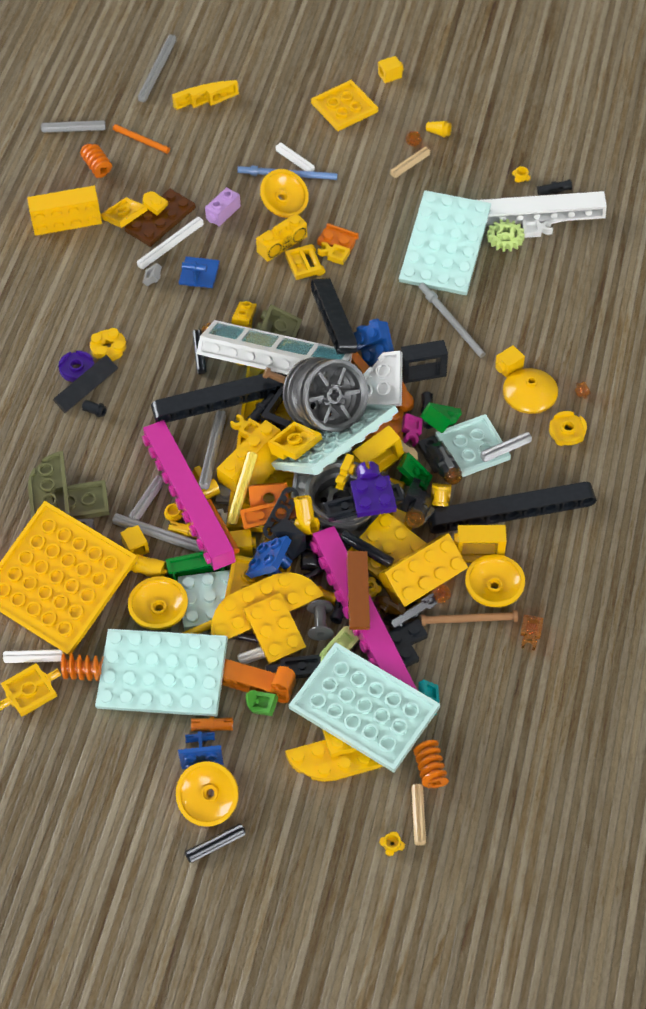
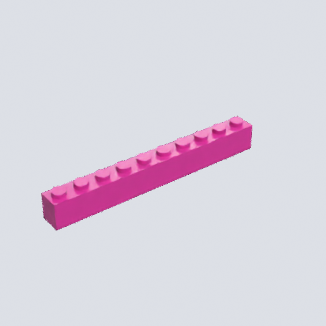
(188, 496)
(373, 642)

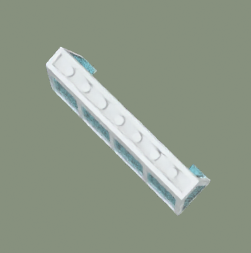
(260, 347)

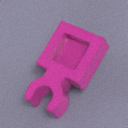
(412, 427)

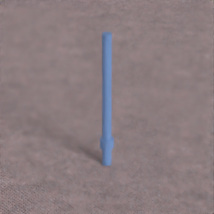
(254, 171)

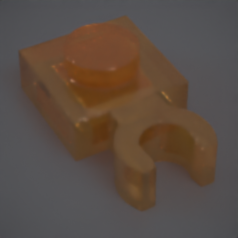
(531, 630)

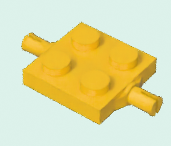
(29, 689)

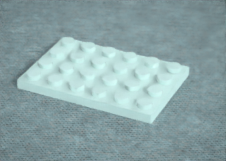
(445, 242)
(337, 443)
(162, 672)
(364, 707)

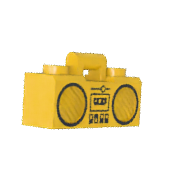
(281, 237)

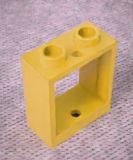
(382, 449)
(480, 534)

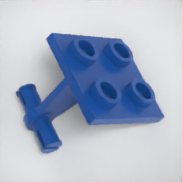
(199, 272)
(195, 755)

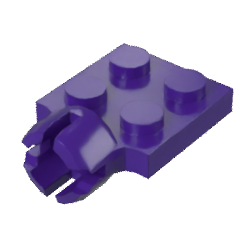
(372, 491)

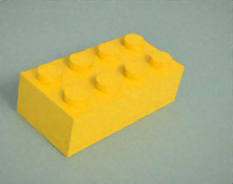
(64, 210)
(422, 570)

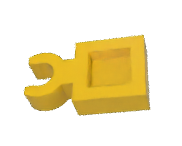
(336, 254)
(244, 427)
(347, 468)

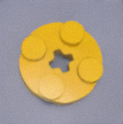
(104, 337)
(567, 437)

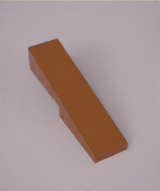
(358, 590)

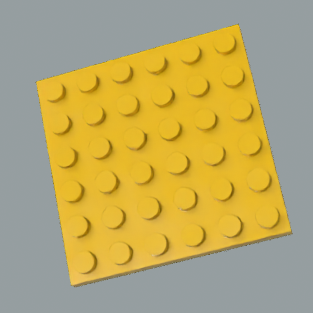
(60, 577)

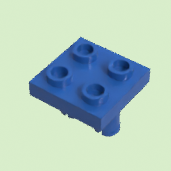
(270, 557)

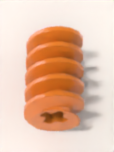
(96, 160)
(81, 668)
(430, 764)

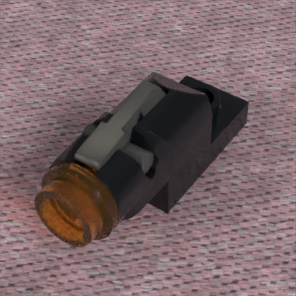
(440, 459)
(417, 505)

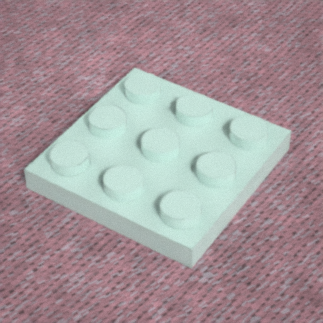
(467, 442)
(204, 595)

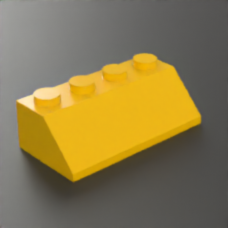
(230, 469)

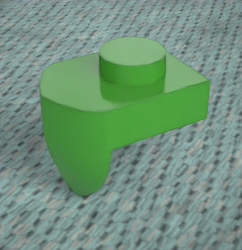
(261, 702)

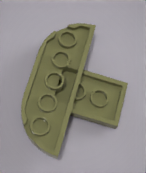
(78, 500)

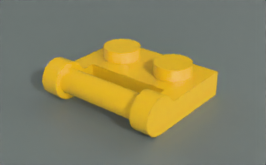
(300, 265)

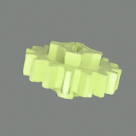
(505, 235)

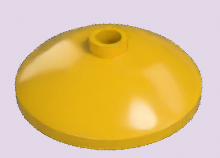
(289, 188)
(530, 390)
(495, 572)
(158, 594)
(193, 794)

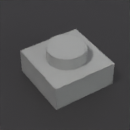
(152, 274)
(224, 495)

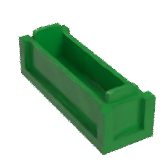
(189, 565)

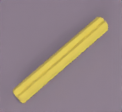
(242, 488)

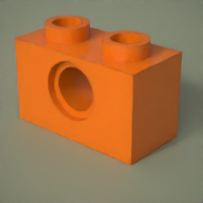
(257, 491)

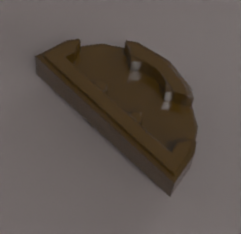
(385, 606)

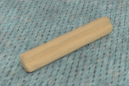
(410, 162)
(418, 814)

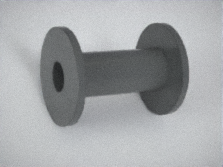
(320, 630)

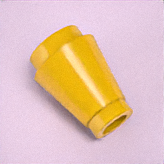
(439, 128)

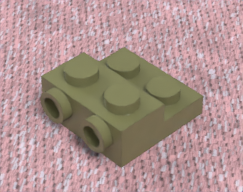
(279, 322)

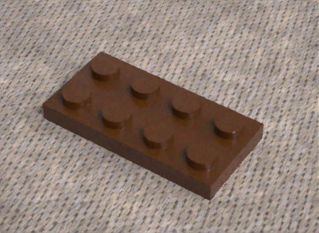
(150, 227)

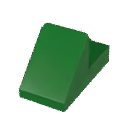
(441, 416)
(412, 468)

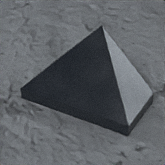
(298, 543)

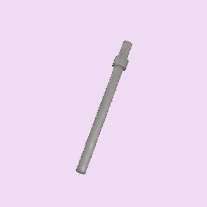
(432, 297)

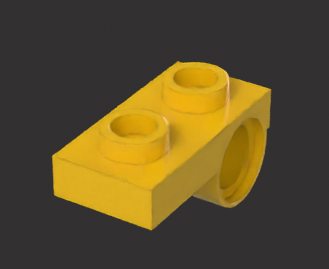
(244, 314)

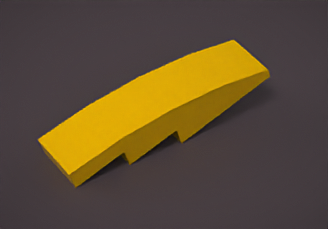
(211, 93)

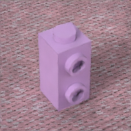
(222, 206)

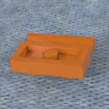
(339, 236)

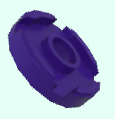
(69, 360)

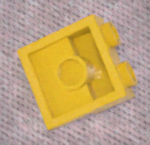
(294, 441)

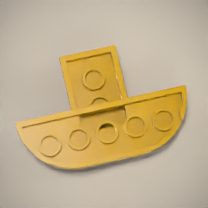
(266, 611)
(329, 759)

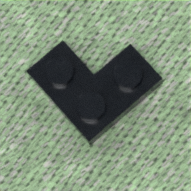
(405, 637)

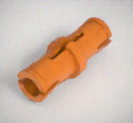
(211, 724)

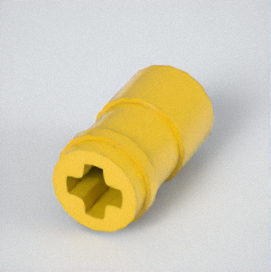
(150, 566)

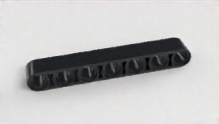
(333, 316)

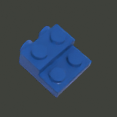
(373, 340)

